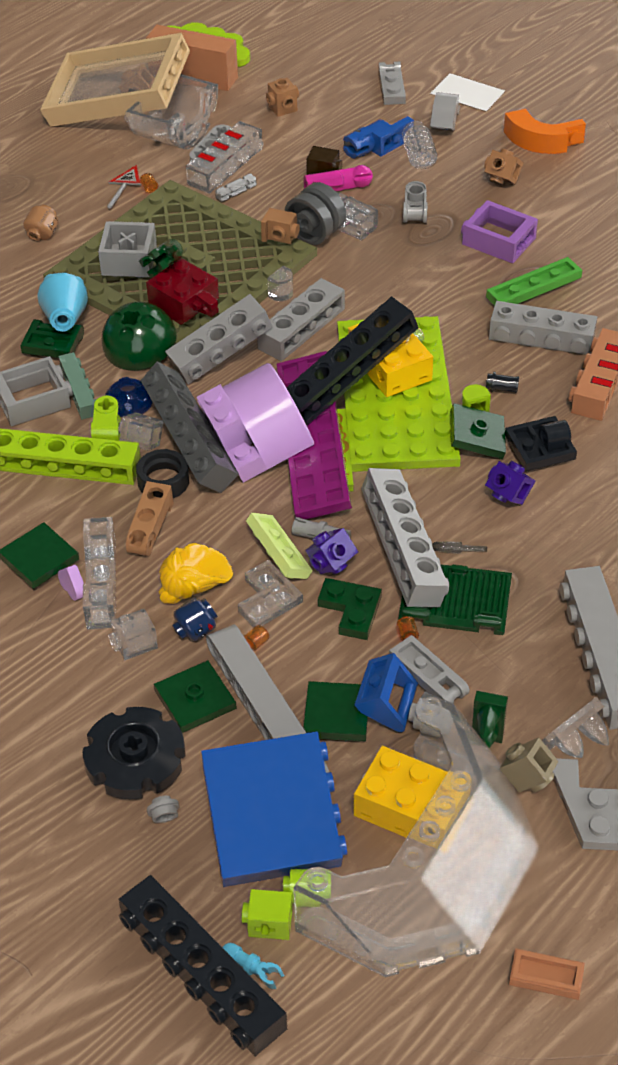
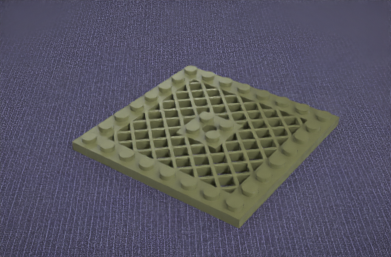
(206, 216)

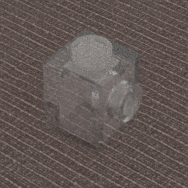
(142, 430)
(133, 634)

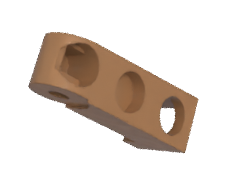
(149, 518)

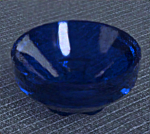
(130, 401)

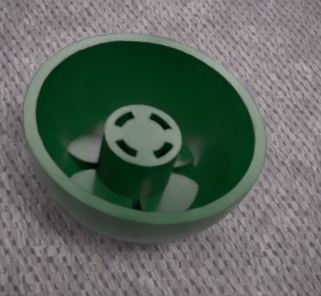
(137, 336)

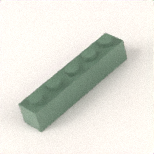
(80, 386)

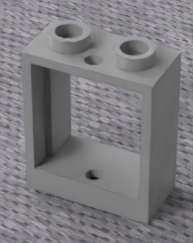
(38, 405)

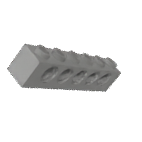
(404, 538)

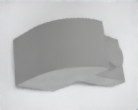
(445, 111)

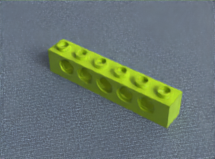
(68, 456)

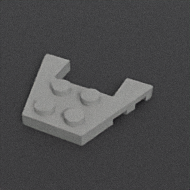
(590, 810)

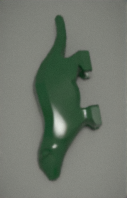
(163, 256)

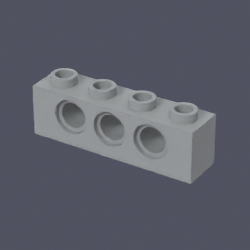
(302, 319)
(219, 339)

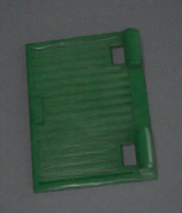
(472, 601)

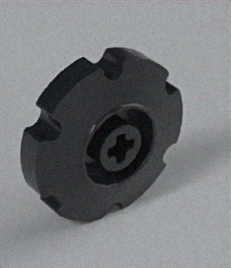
(134, 752)

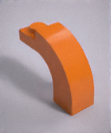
(542, 137)

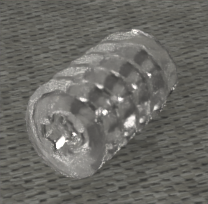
(419, 145)

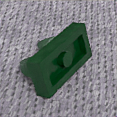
(489, 716)

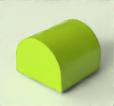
(476, 397)

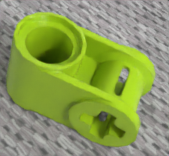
(105, 419)

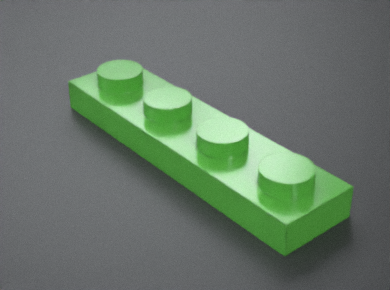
(535, 282)

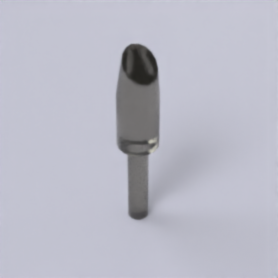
(456, 547)

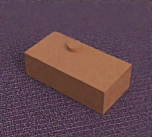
(209, 58)

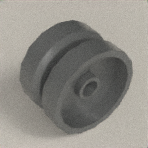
(318, 212)

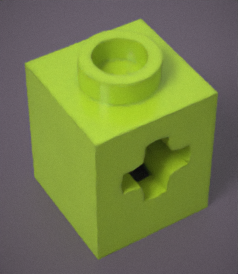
(268, 914)

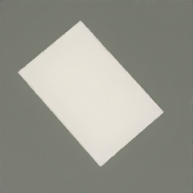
(469, 91)

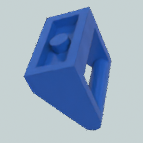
(377, 688)

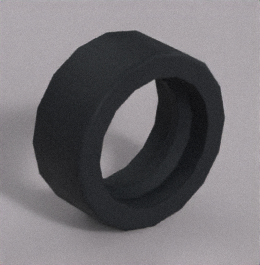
(163, 459)

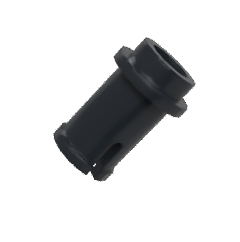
(502, 382)

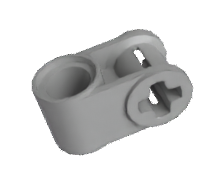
(415, 202)

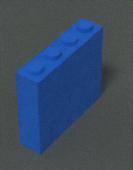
(272, 808)

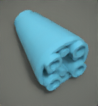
(62, 299)

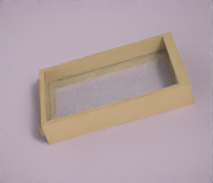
(113, 78)

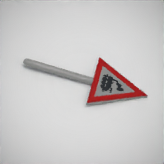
(129, 177)

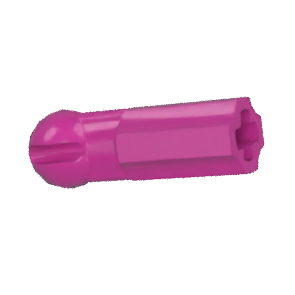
(342, 179)

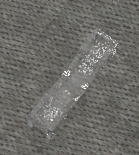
(100, 564)

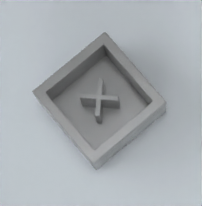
(124, 246)

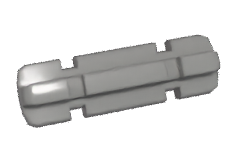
(235, 187)

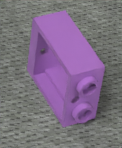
(495, 244)

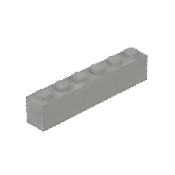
(596, 632)

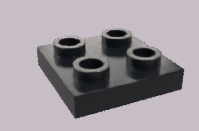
(541, 442)

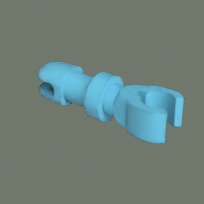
(252, 964)

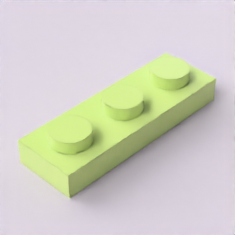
(279, 546)

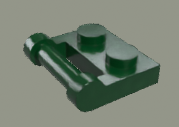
(46, 341)

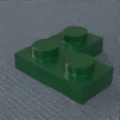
(357, 603)

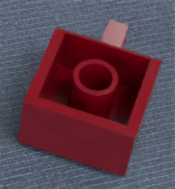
(184, 291)

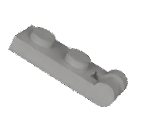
(391, 83)
(430, 670)

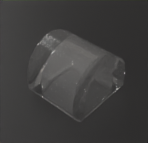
(281, 284)

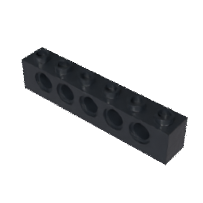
(352, 358)
(251, 1031)

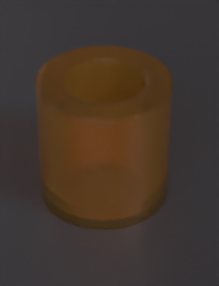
(148, 182)
(407, 627)
(257, 637)

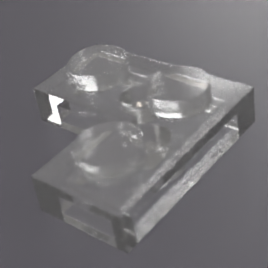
(273, 596)

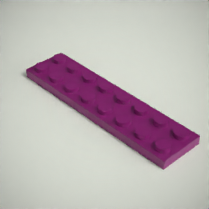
(319, 471)

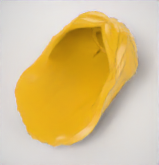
(192, 572)

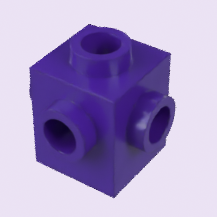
(509, 482)
(331, 551)

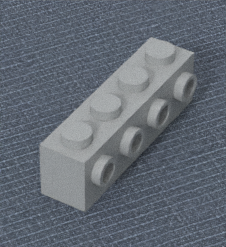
(542, 327)

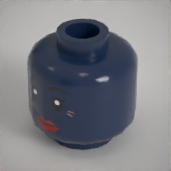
(194, 619)

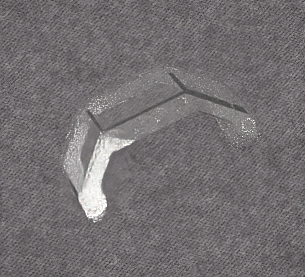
(448, 874)

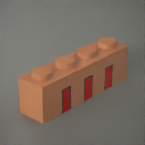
(598, 379)

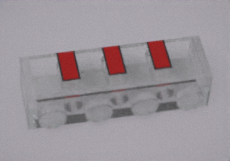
(224, 157)

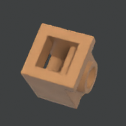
(279, 226)

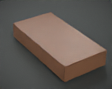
(547, 974)

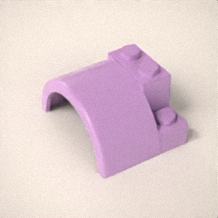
(264, 410)

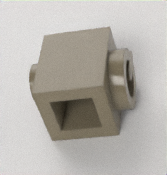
(529, 765)

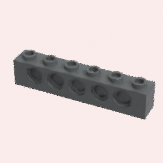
(189, 428)

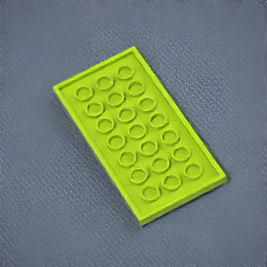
(407, 427)

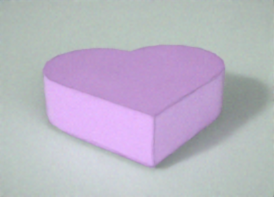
(71, 581)

